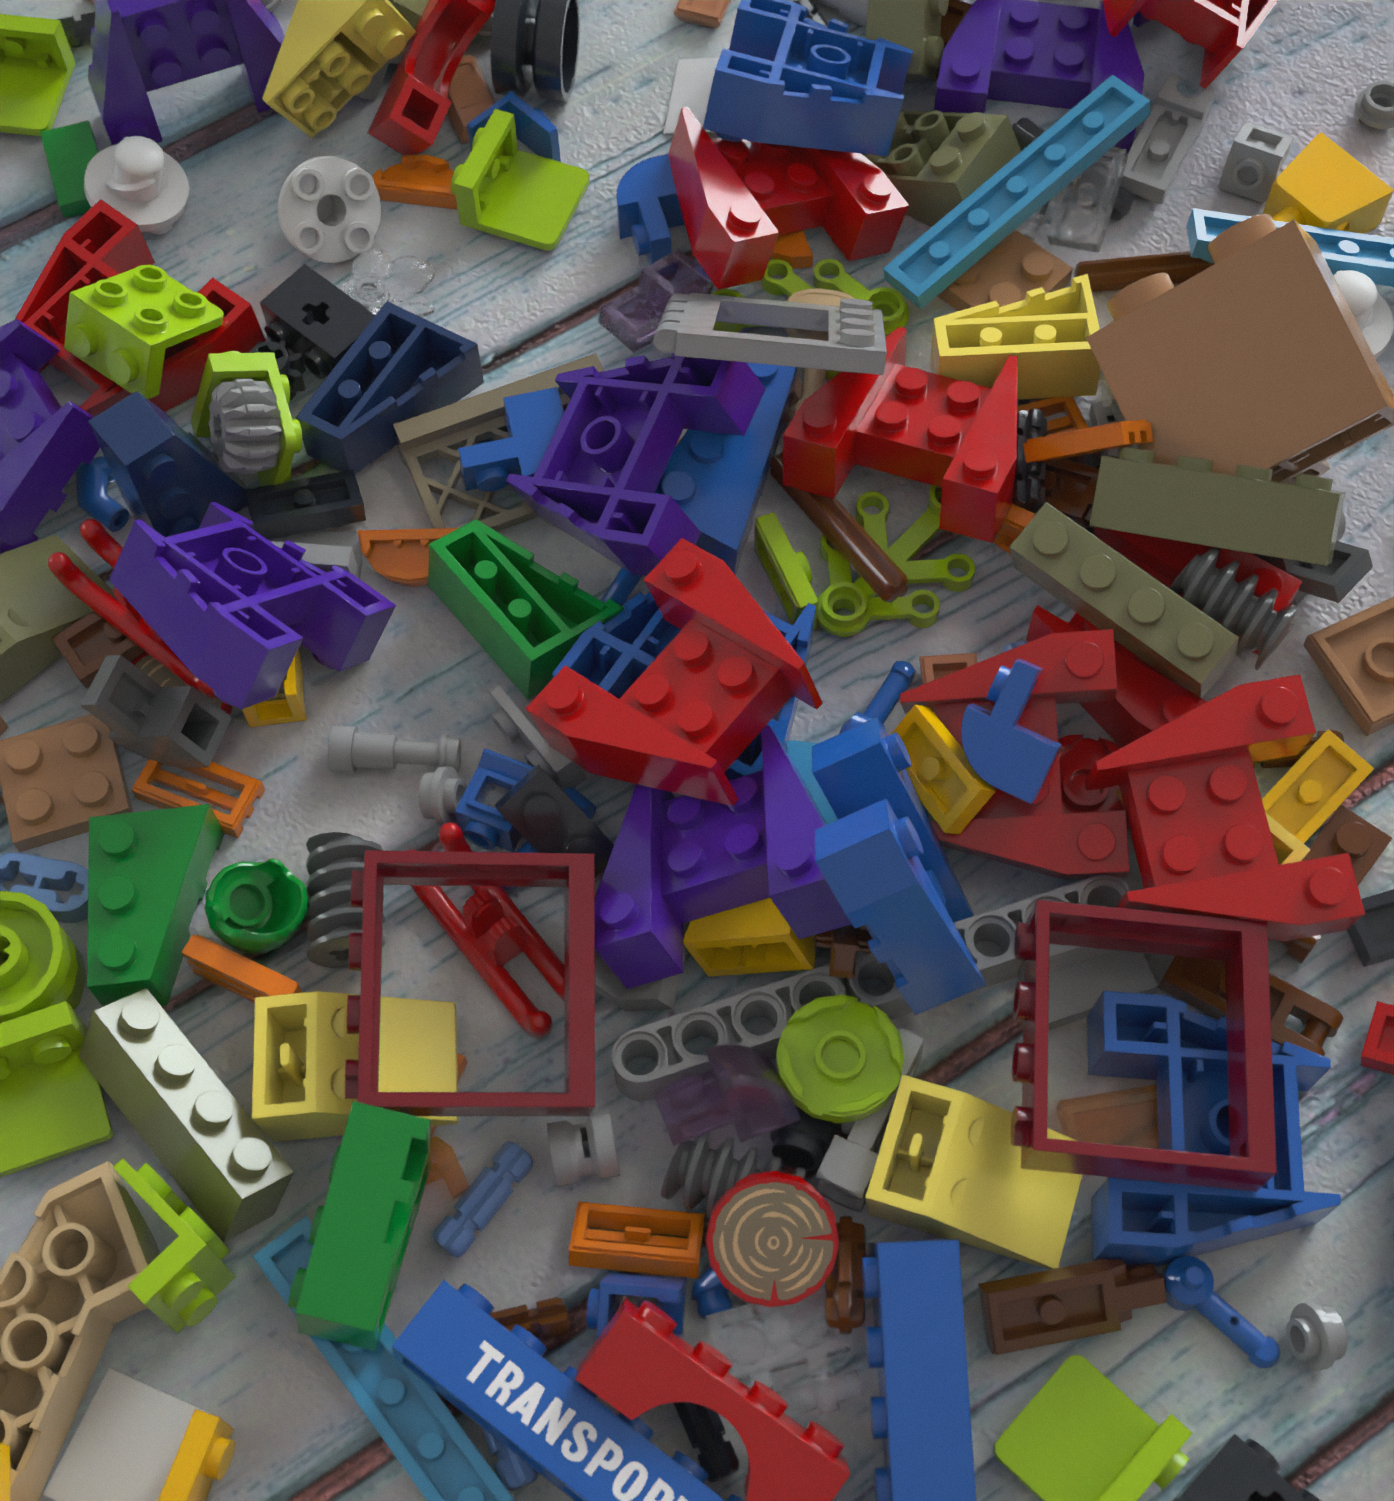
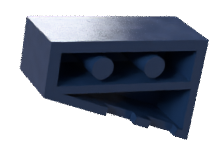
(386, 377)
(162, 468)

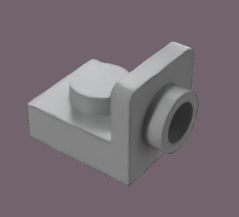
(1254, 161)

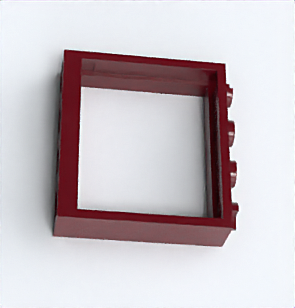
(476, 869)
(1249, 1046)

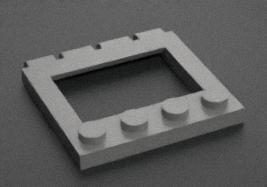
(853, 329)

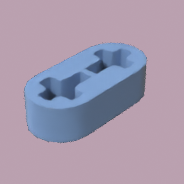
(48, 875)

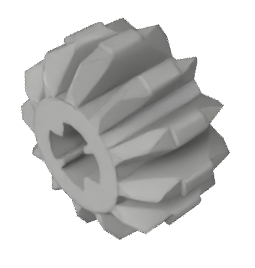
(245, 426)

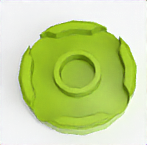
(840, 1059)

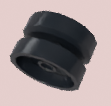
(535, 46)

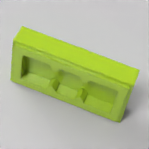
(785, 569)

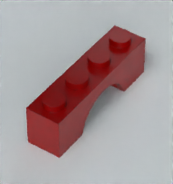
(420, 87)
(646, 1365)

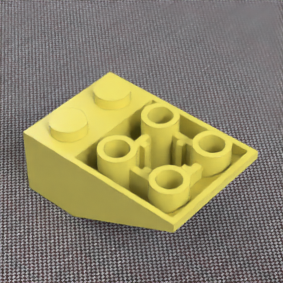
(331, 57)
(304, 1052)
(958, 1177)

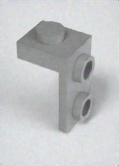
(514, 724)

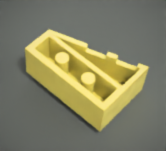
(1043, 333)

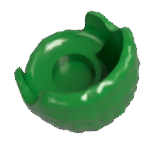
(256, 905)

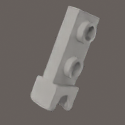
(1165, 140)
(851, 1162)

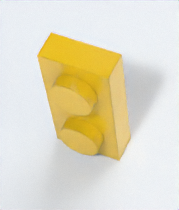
(941, 771)
(1316, 786)
(200, 1459)

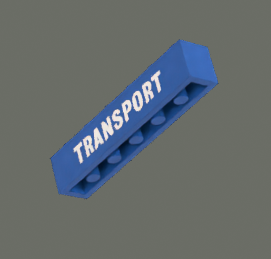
(537, 1409)

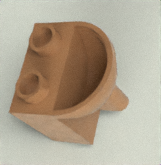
(1246, 358)

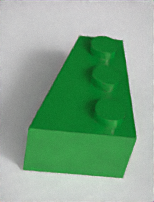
(512, 603)
(143, 895)
(363, 1226)

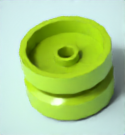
(36, 959)

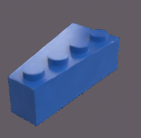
(723, 475)
(921, 1371)

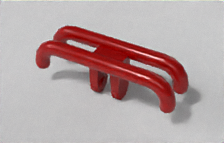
(120, 611)
(492, 935)

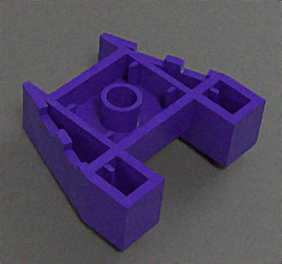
(170, 41)
(1034, 57)
(37, 436)
(617, 443)
(244, 605)
(705, 857)

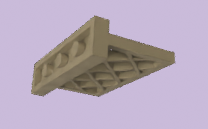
(465, 425)

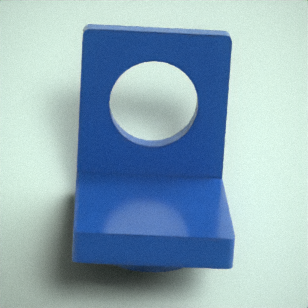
(531, 126)

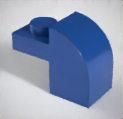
(649, 207)
(530, 426)
(999, 747)

